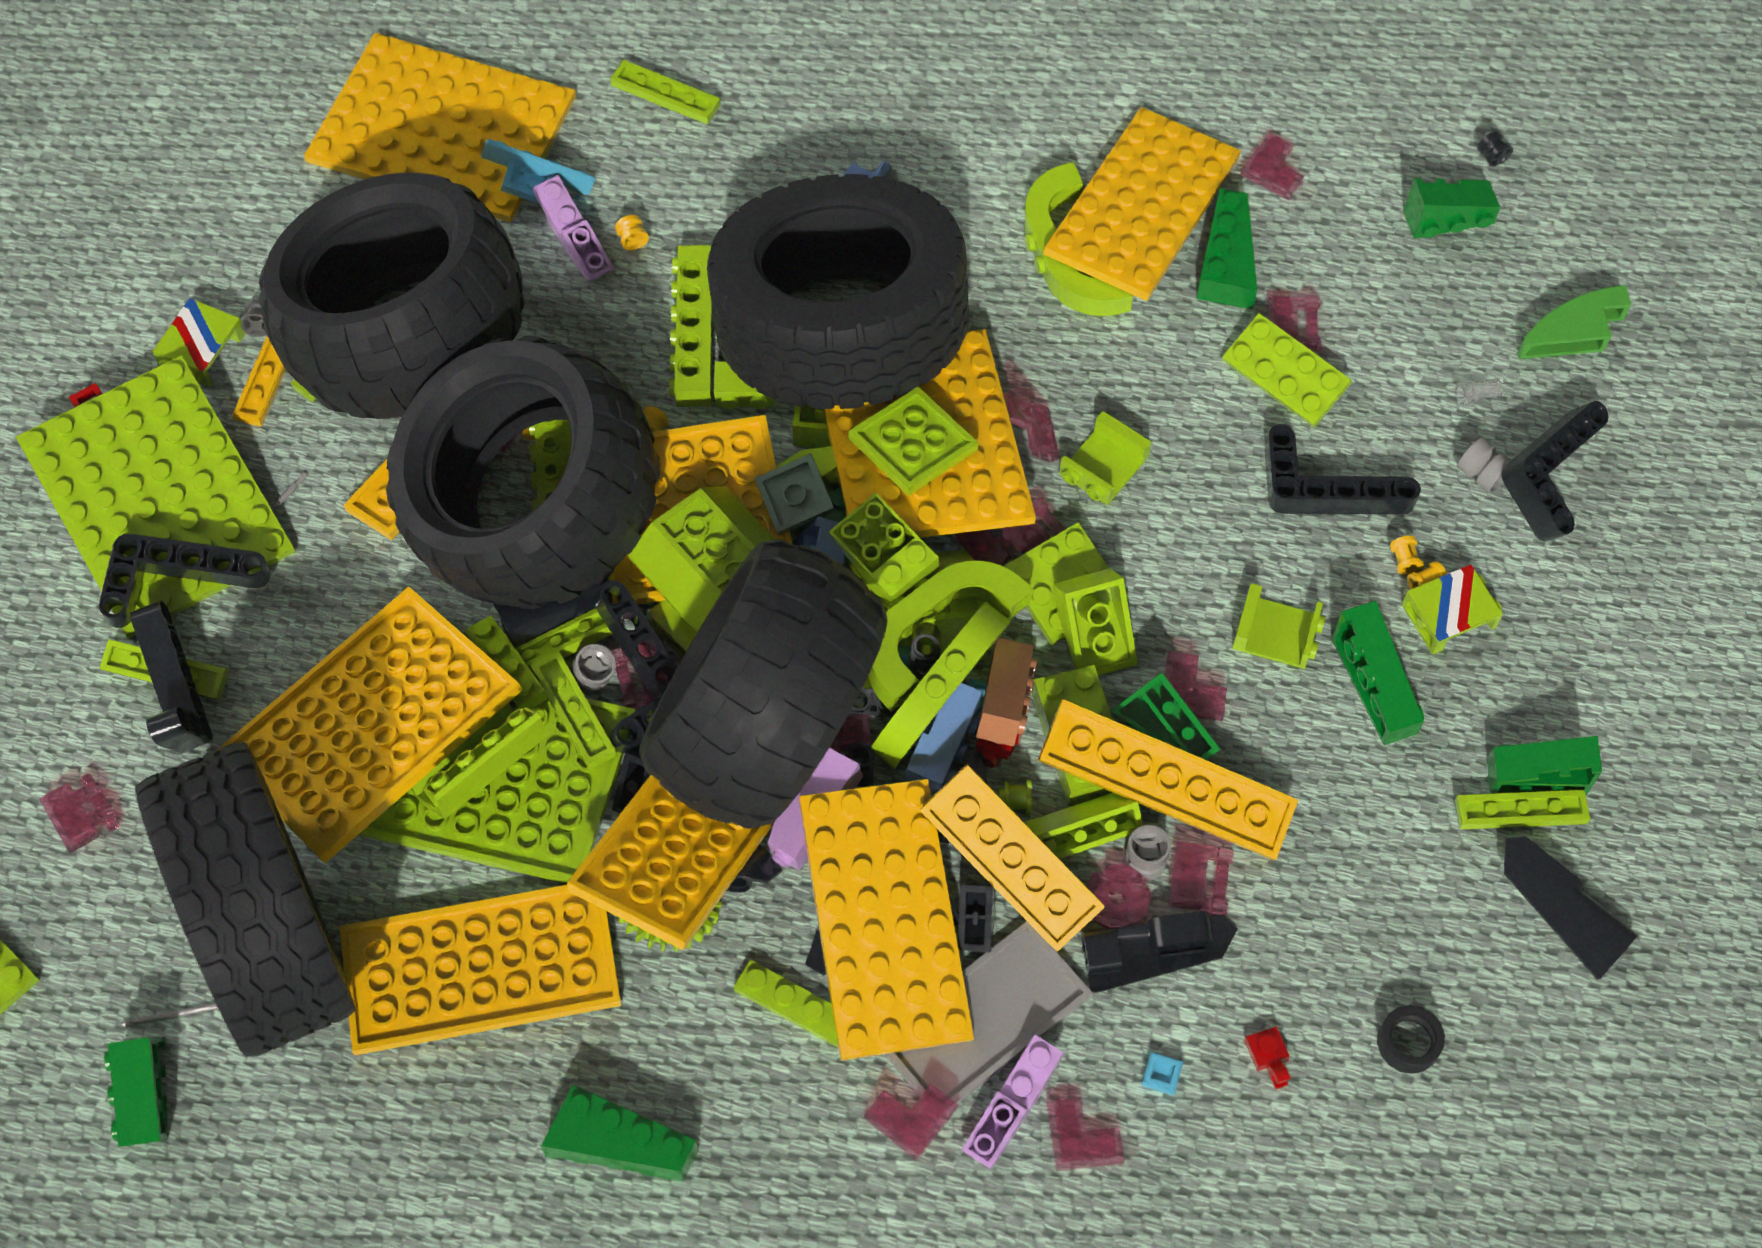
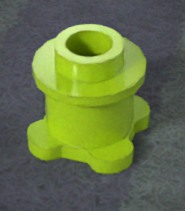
(1017, 796)

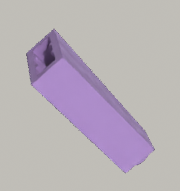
(787, 836)

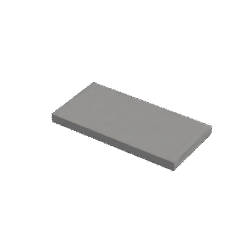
(1011, 997)

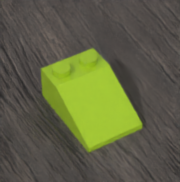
(1096, 621)

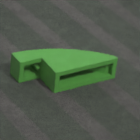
(1577, 325)

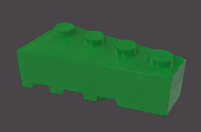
(1229, 260)
(1377, 672)
(614, 1137)

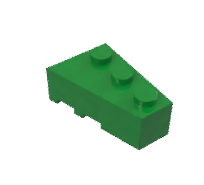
(137, 1091)

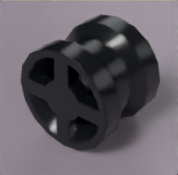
(1495, 148)

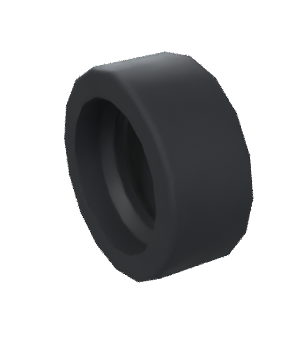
(1421, 1017)

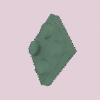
(794, 494)

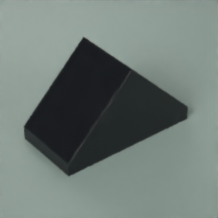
(976, 917)

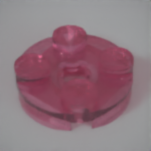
(1133, 888)

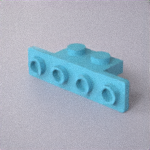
(527, 171)

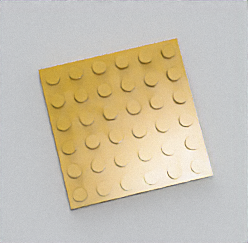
(700, 457)

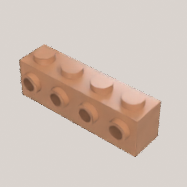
(1005, 692)

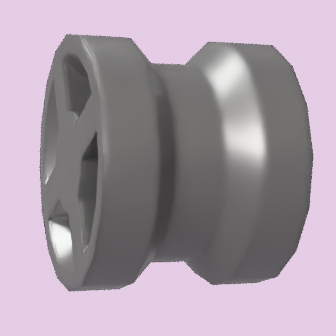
(253, 325)

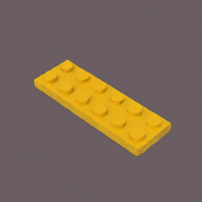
(1012, 857)

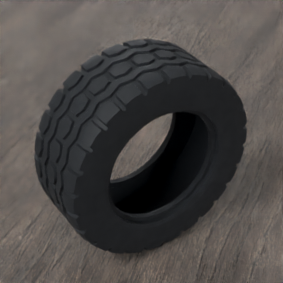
(849, 347)
(243, 899)

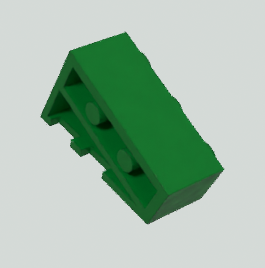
(1449, 206)
(1163, 714)
(1545, 766)

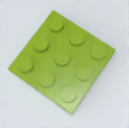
(913, 440)
(1053, 561)

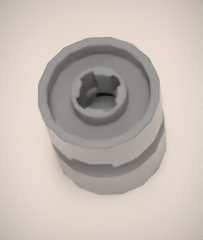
(1483, 462)
(593, 668)
(1148, 851)

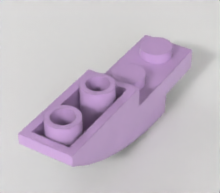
(571, 229)
(1013, 1102)

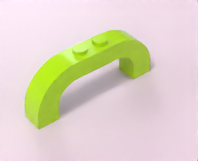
(1073, 289)
(959, 581)
(939, 684)

